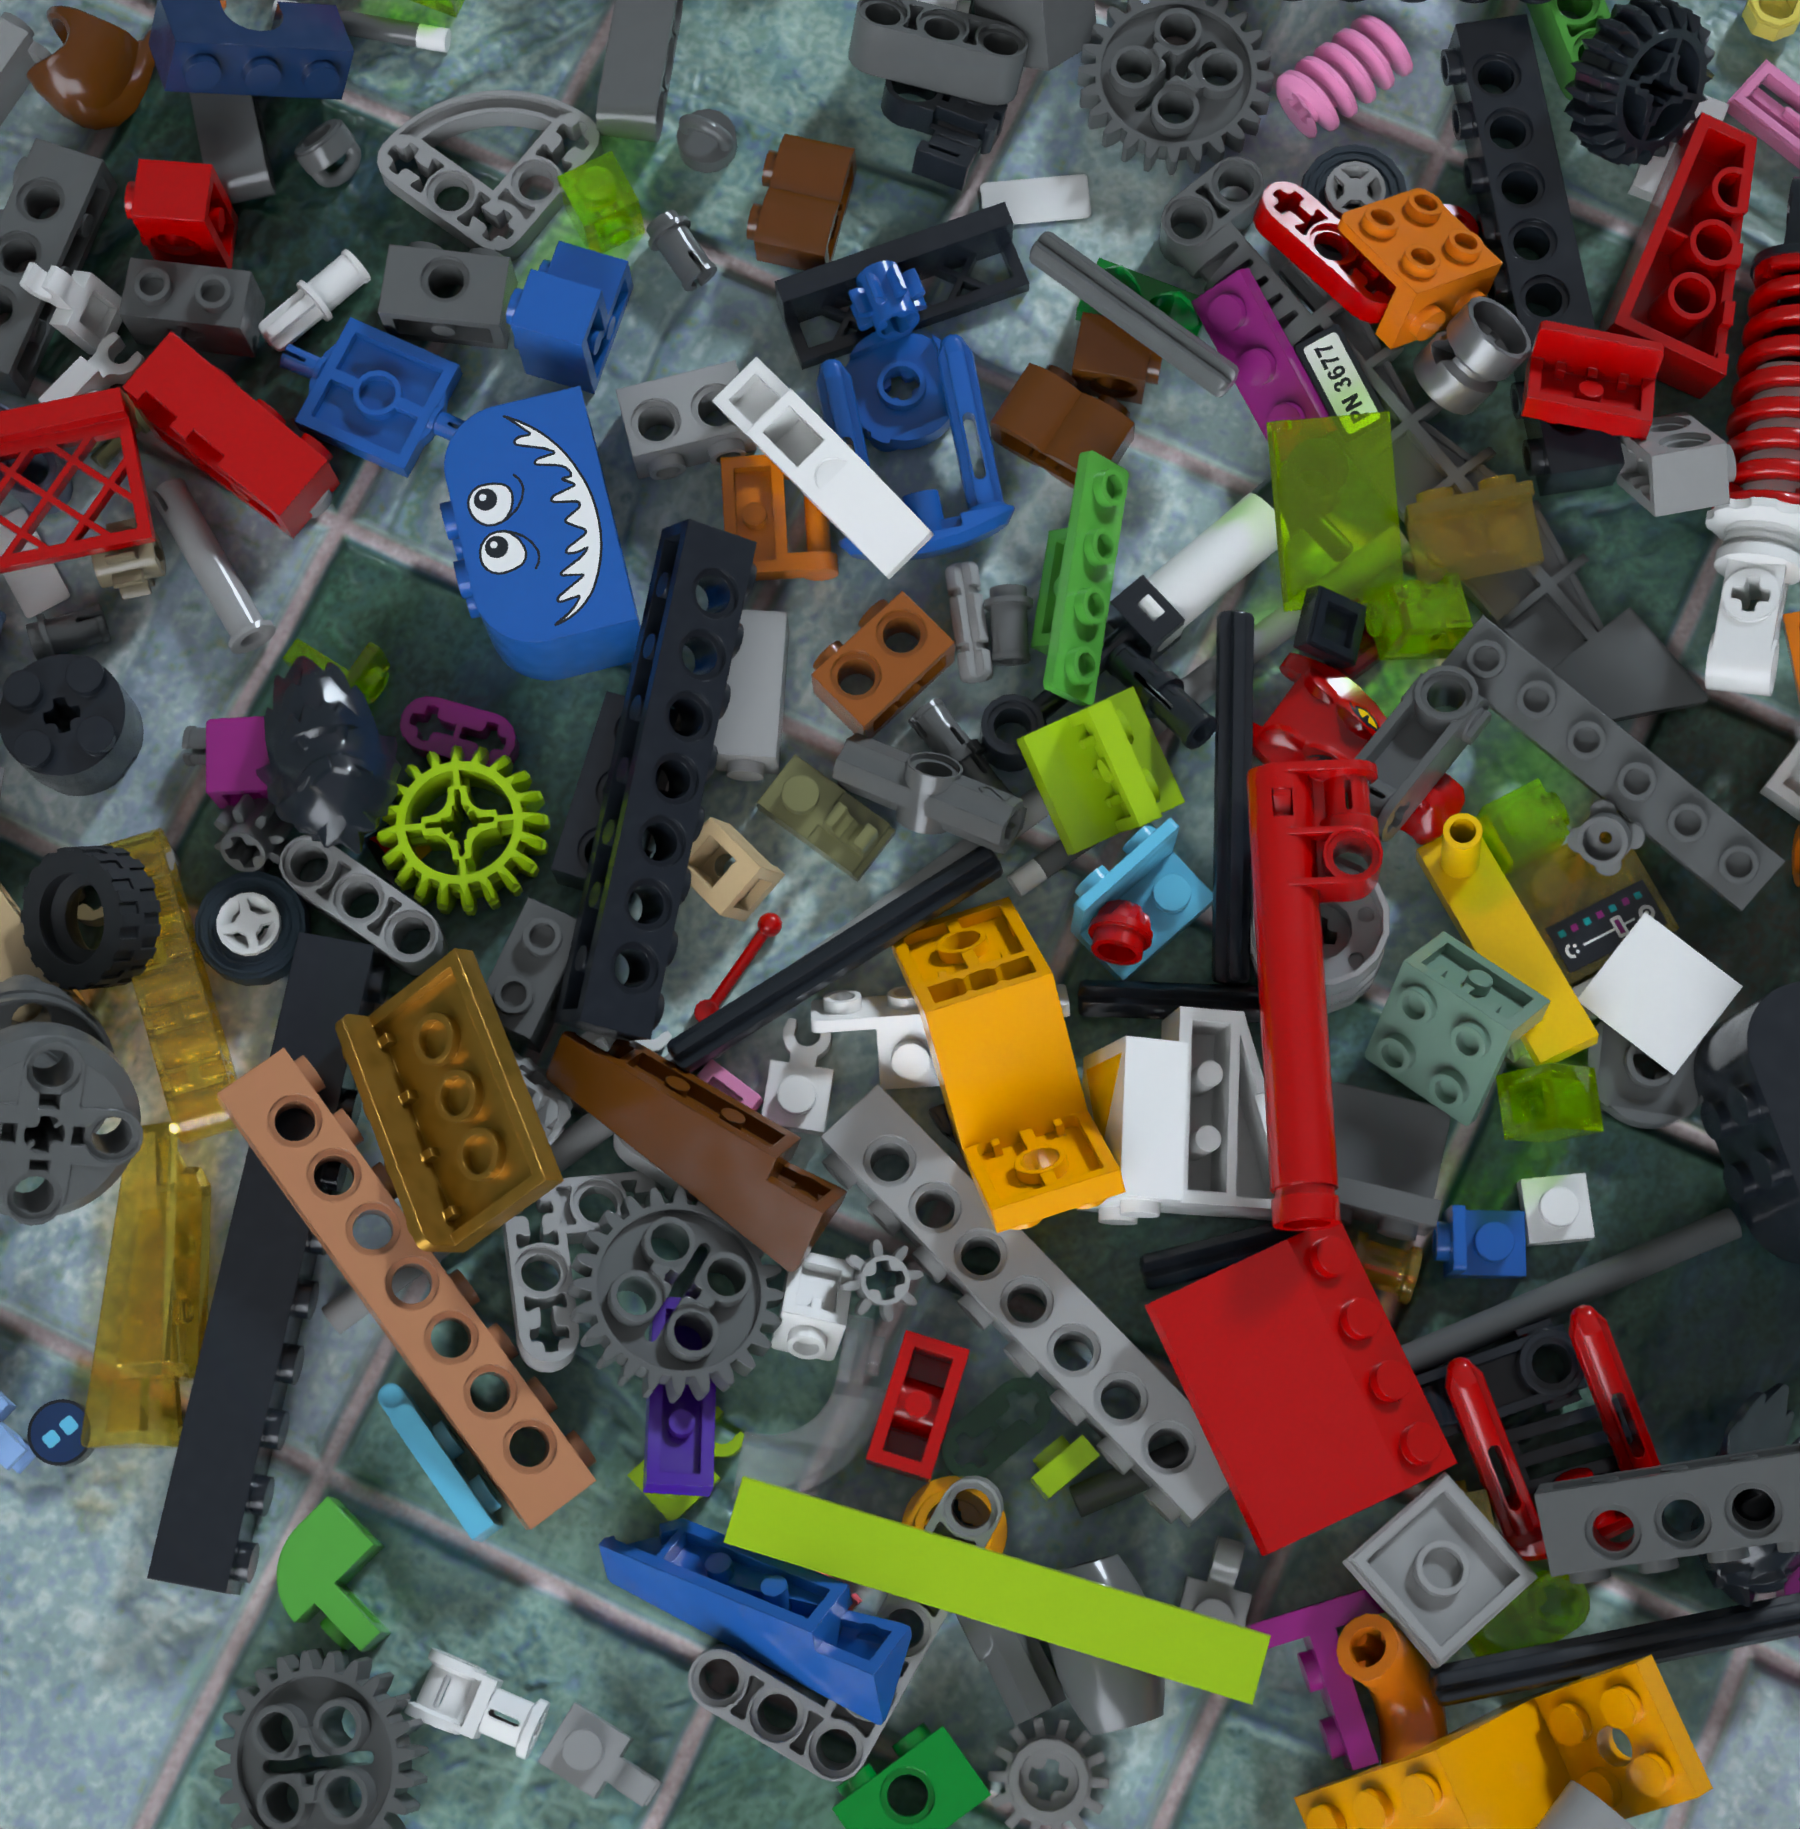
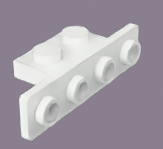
(901, 1038)

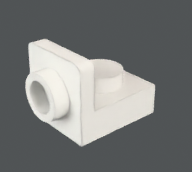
(814, 1308)

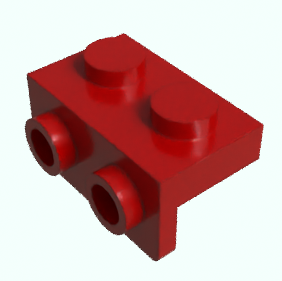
(1592, 379)

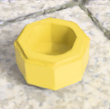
(1772, 18)

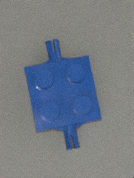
(376, 396)

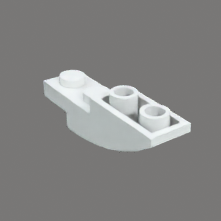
(823, 467)

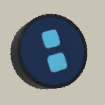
(56, 1433)

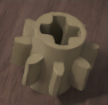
(131, 567)

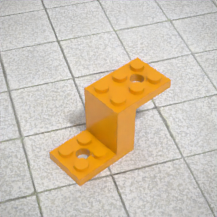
(1006, 1066)
(1523, 1755)

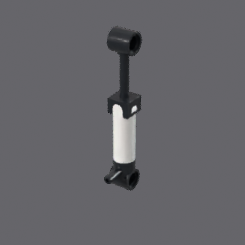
(1155, 609)

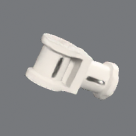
(472, 1702)

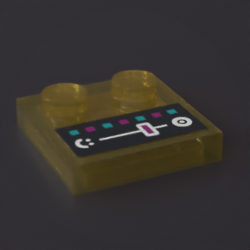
(1585, 912)

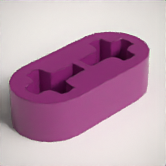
(463, 721)

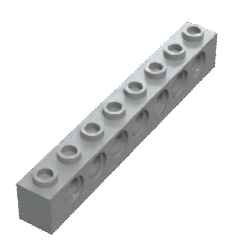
(882, 1128)

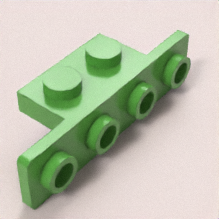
(1079, 580)

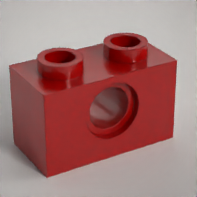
(182, 213)
(917, 1406)

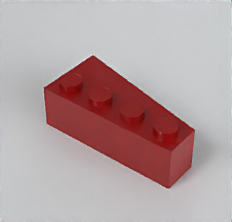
(1687, 257)

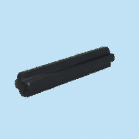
(1160, 999)
(1207, 1255)

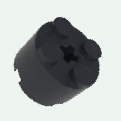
(77, 694)

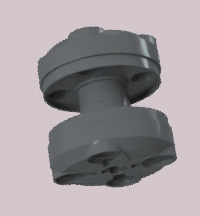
(53, 1099)

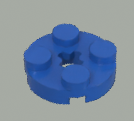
(891, 421)

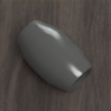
(1102, 1691)

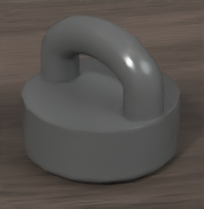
(706, 140)
(323, 148)

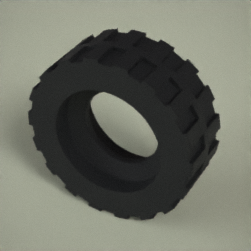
(128, 911)

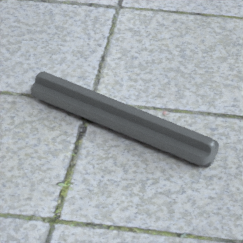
(1133, 314)

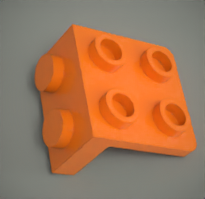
(1427, 258)

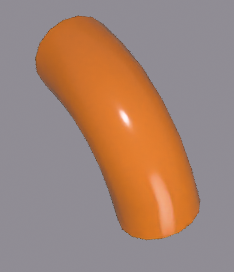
(1398, 1682)

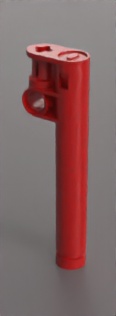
(1294, 837)

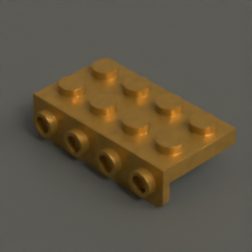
(449, 1106)

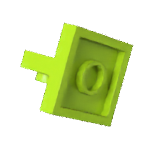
(1100, 771)

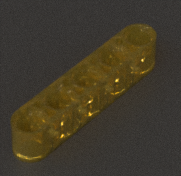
(180, 1004)

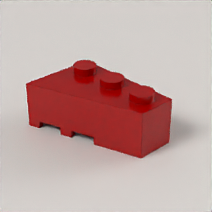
(231, 435)

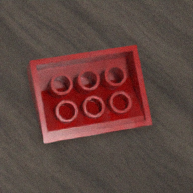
(1300, 1386)

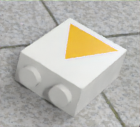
(1140, 1109)

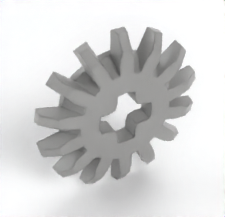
(1072, 1765)

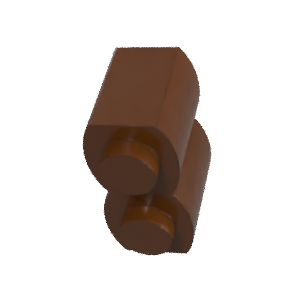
(804, 202)
(1054, 422)

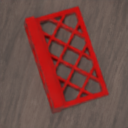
(63, 425)

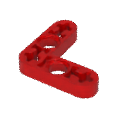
(1307, 213)

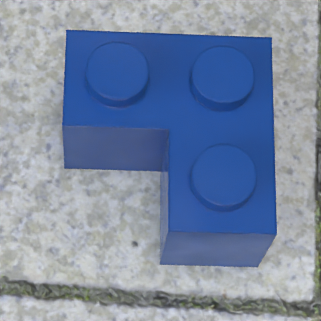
(570, 315)

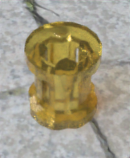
(1388, 1266)

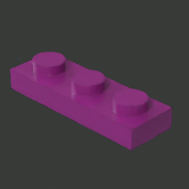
(1252, 339)

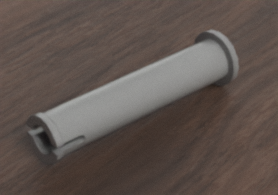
(211, 567)

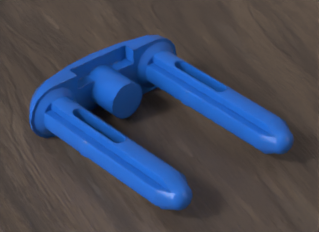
(964, 401)

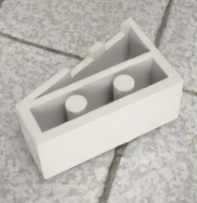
(1224, 1117)

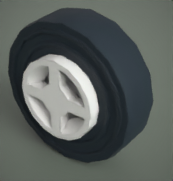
(243, 907)

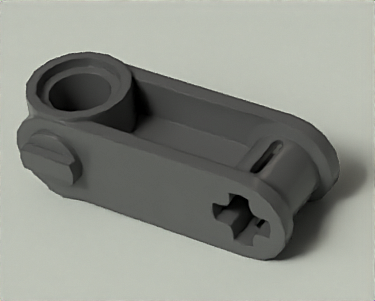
(1421, 743)

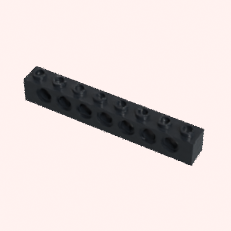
(1504, 55)
(604, 928)

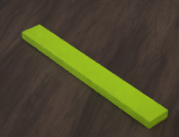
(998, 1589)

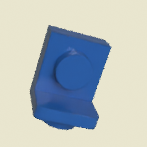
(1480, 1243)

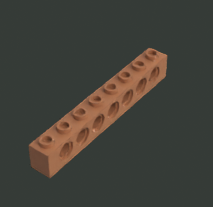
(285, 1084)

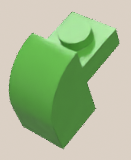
(315, 1573)

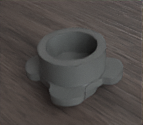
(1605, 856)

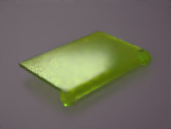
(1335, 506)

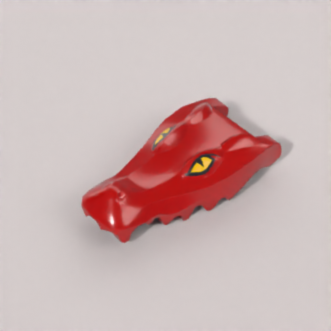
(1334, 719)

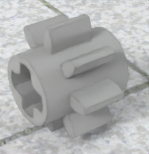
(893, 1293)

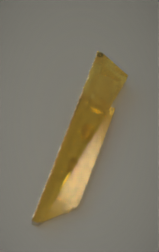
(151, 1299)

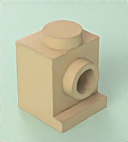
(743, 884)

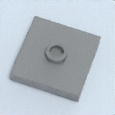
(1440, 1570)

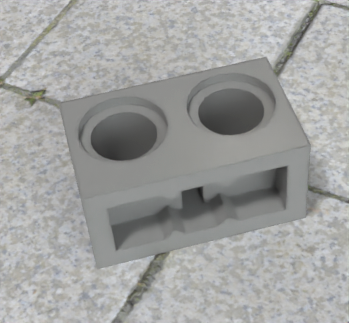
(681, 404)
(1677, 466)

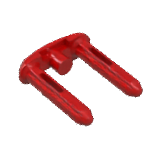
(1484, 1429)

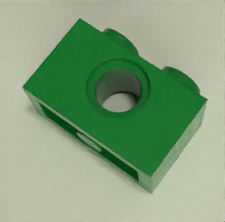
(937, 1761)

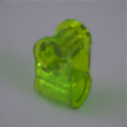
(1524, 1624)

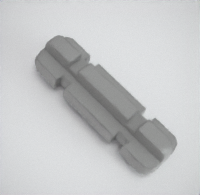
(969, 622)

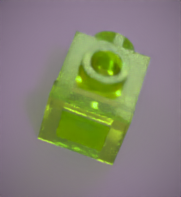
(1419, 619)

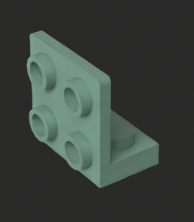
(1452, 1025)

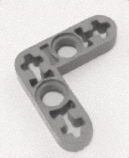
(564, 1227)

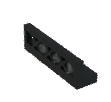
(929, 251)

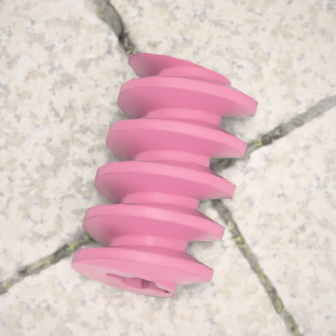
(1340, 73)

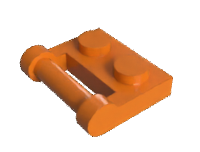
(757, 511)

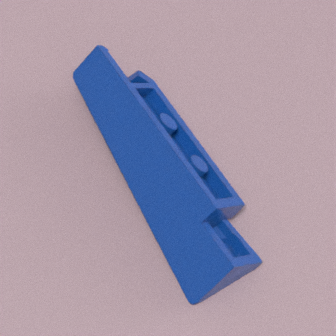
(767, 1611)

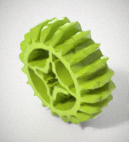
(488, 830)

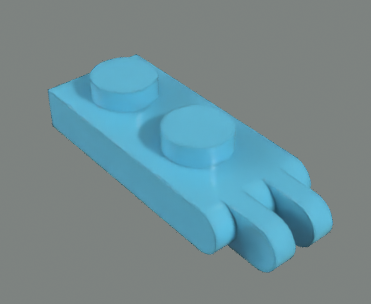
(436, 1452)

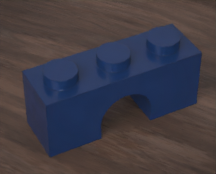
(209, 53)

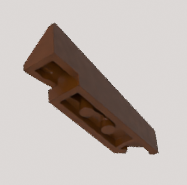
(703, 1142)

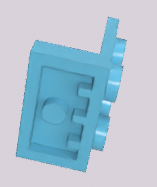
(1155, 881)

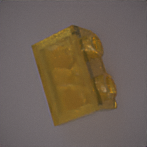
(1473, 530)

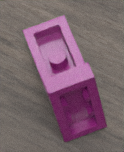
(1345, 1728)

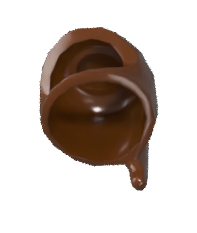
(96, 72)

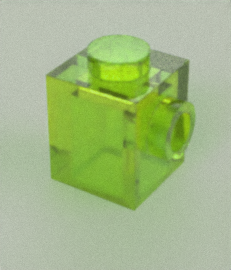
(601, 203)
(1523, 825)
(1549, 1103)

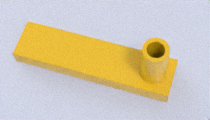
(1501, 931)

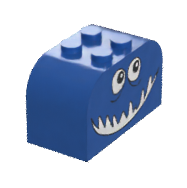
(539, 538)

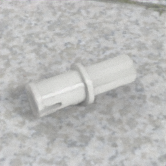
(314, 301)

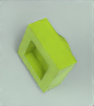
(1061, 1464)

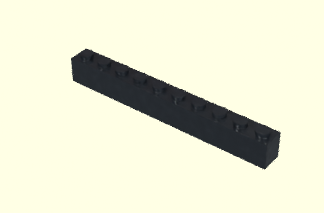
(262, 1298)

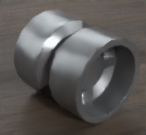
(1474, 353)

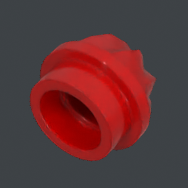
(1120, 932)

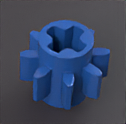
(887, 299)

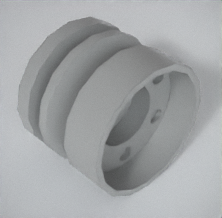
(1352, 942)

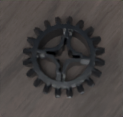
(1639, 81)

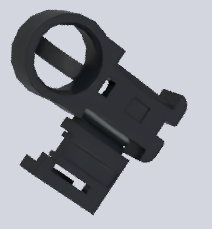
(953, 126)

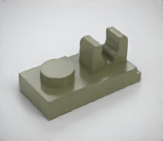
(826, 817)

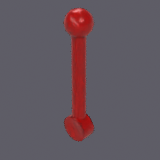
(768, 926)

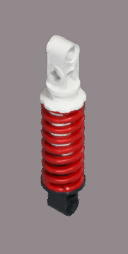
(1764, 509)

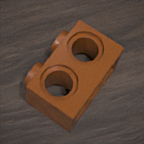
(895, 675)

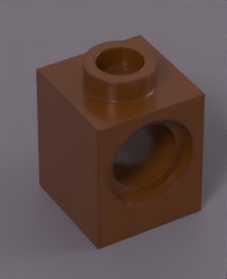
(1112, 361)

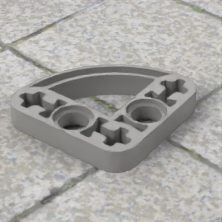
(504, 203)

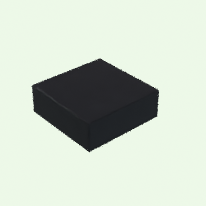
(1330, 627)

